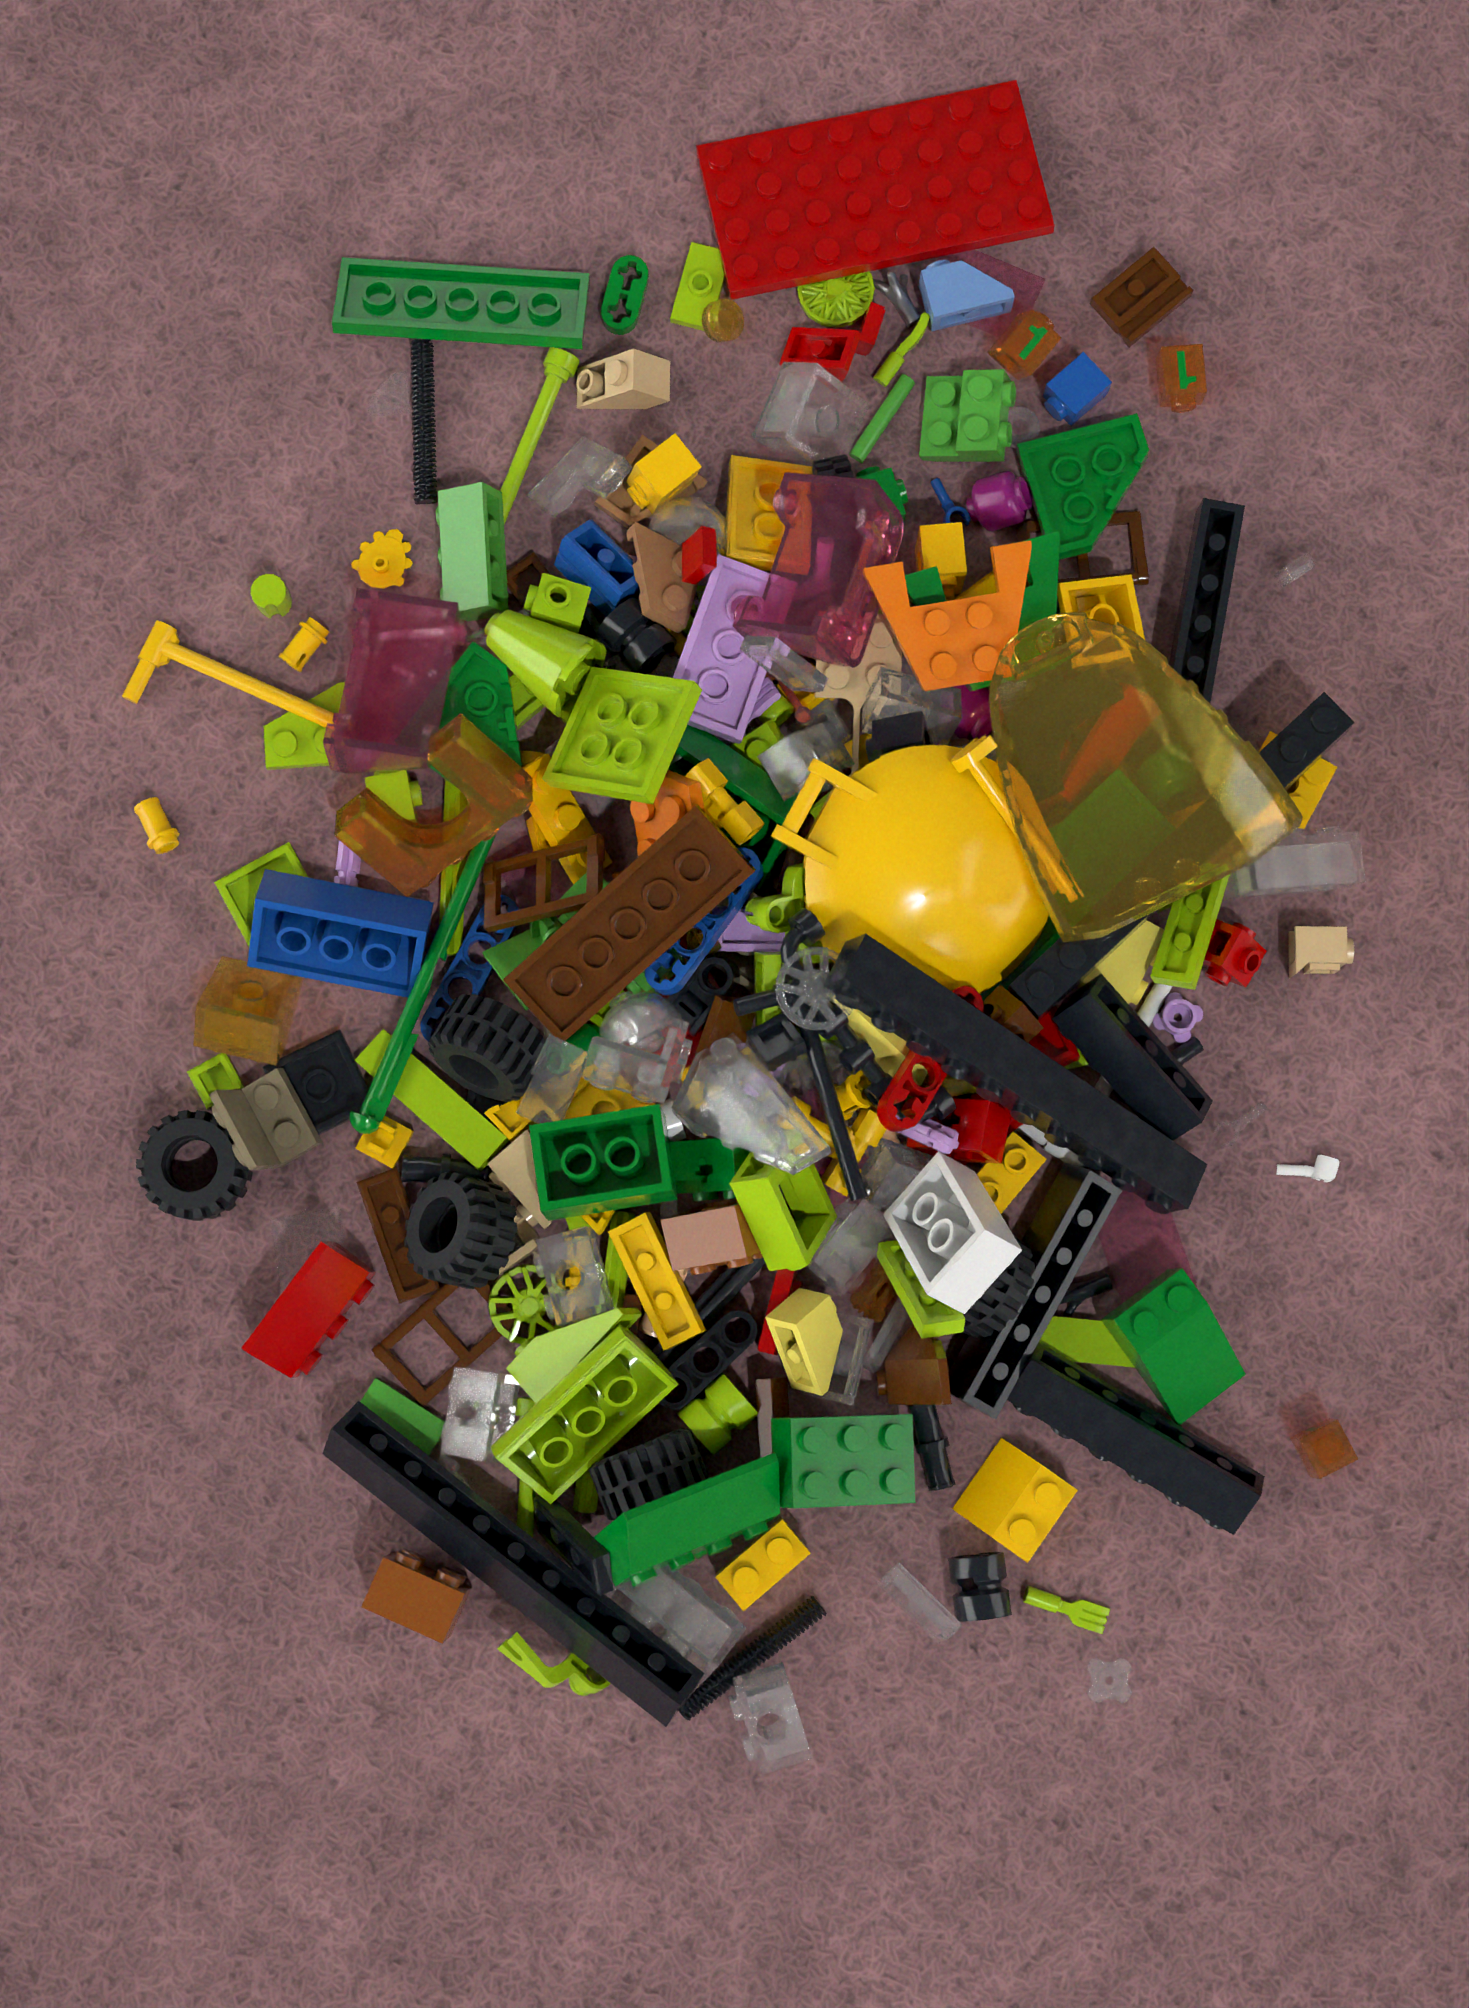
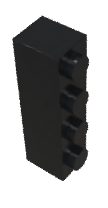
(1132, 1059)

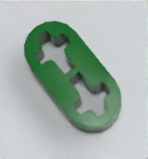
(615, 293)

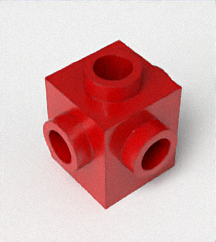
(1232, 954)

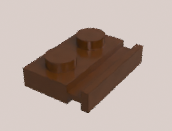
(1141, 296)

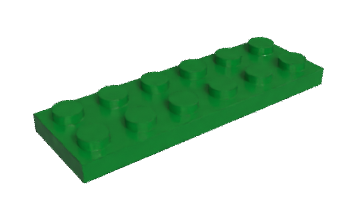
(461, 303)

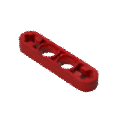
(904, 1085)

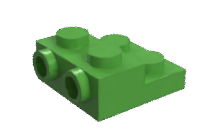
(967, 417)

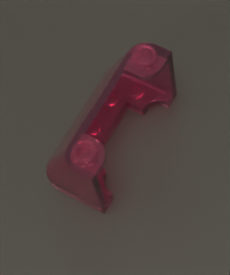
(817, 584)
(394, 682)

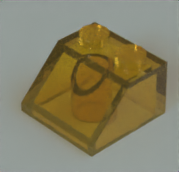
(246, 1011)

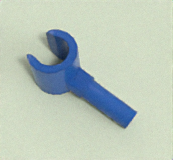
(947, 504)

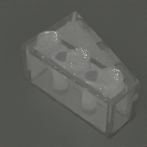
(1302, 866)

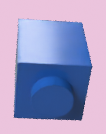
(1075, 390)

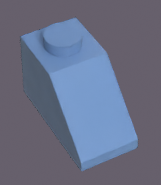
(961, 294)

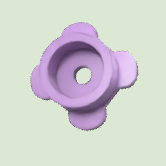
(1176, 1005)

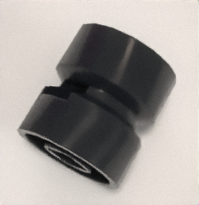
(636, 637)
(979, 1586)

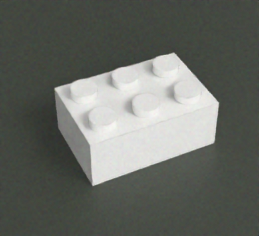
(951, 1233)

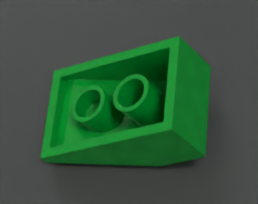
(1175, 1344)

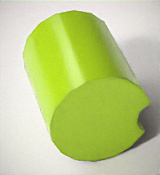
(271, 595)

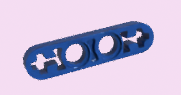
(711, 927)
(464, 968)

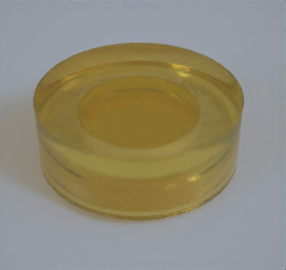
(723, 320)

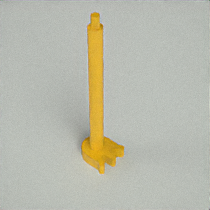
(970, 759)

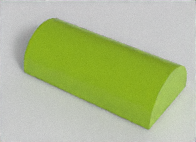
(584, 1414)

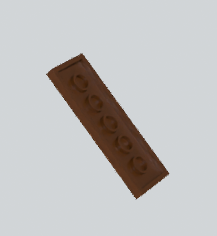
(629, 924)

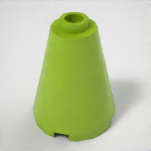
(544, 657)

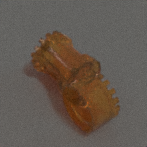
(876, 1283)

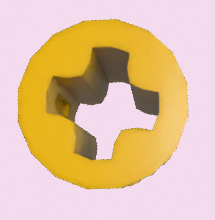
(852, 1094)

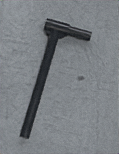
(824, 1085)

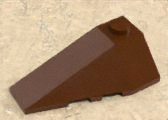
(915, 1372)

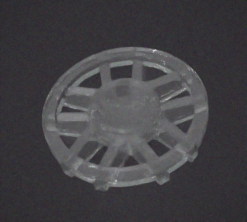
(810, 989)

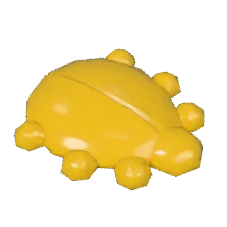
(383, 560)

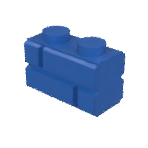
(597, 562)

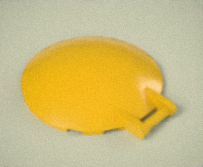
(917, 866)

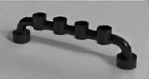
(857, 1053)

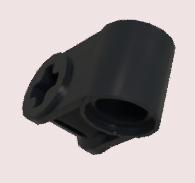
(699, 993)

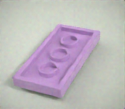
(714, 656)

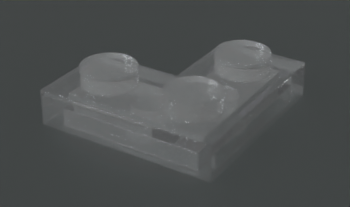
(583, 466)

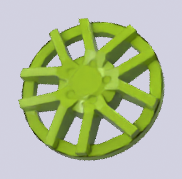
(526, 1304)

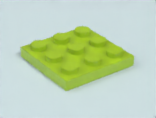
(622, 734)

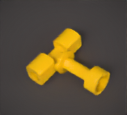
(720, 807)
(864, 1132)

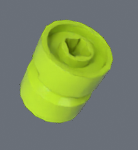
(717, 1413)

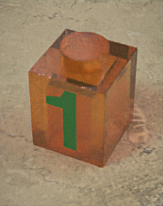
(1025, 344)
(1181, 377)
(1324, 1448)

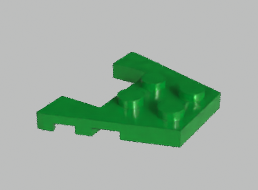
(1039, 597)

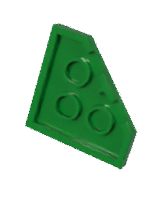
(1082, 478)
(483, 694)

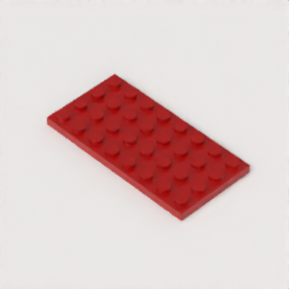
(874, 189)

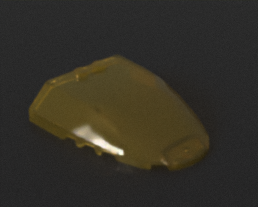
(1122, 776)

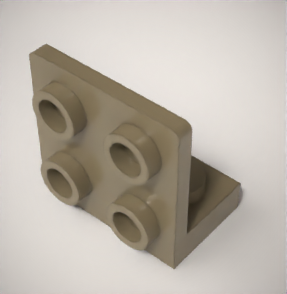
(265, 1122)

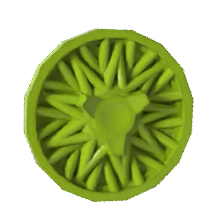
(837, 300)

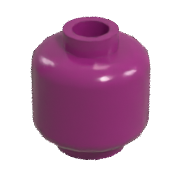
(999, 501)
(975, 714)

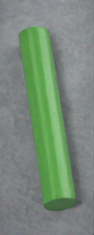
(882, 418)

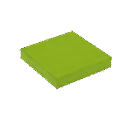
(242, 885)

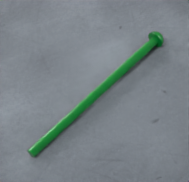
(402, 1039)

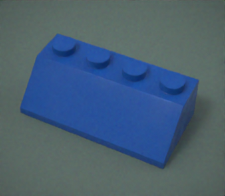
(338, 933)

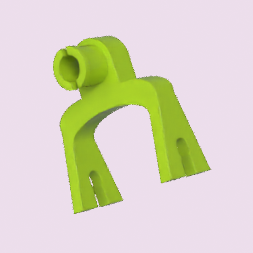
(782, 905)
(571, 1667)

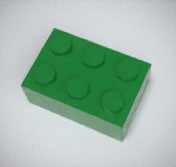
(603, 1162)
(844, 1460)

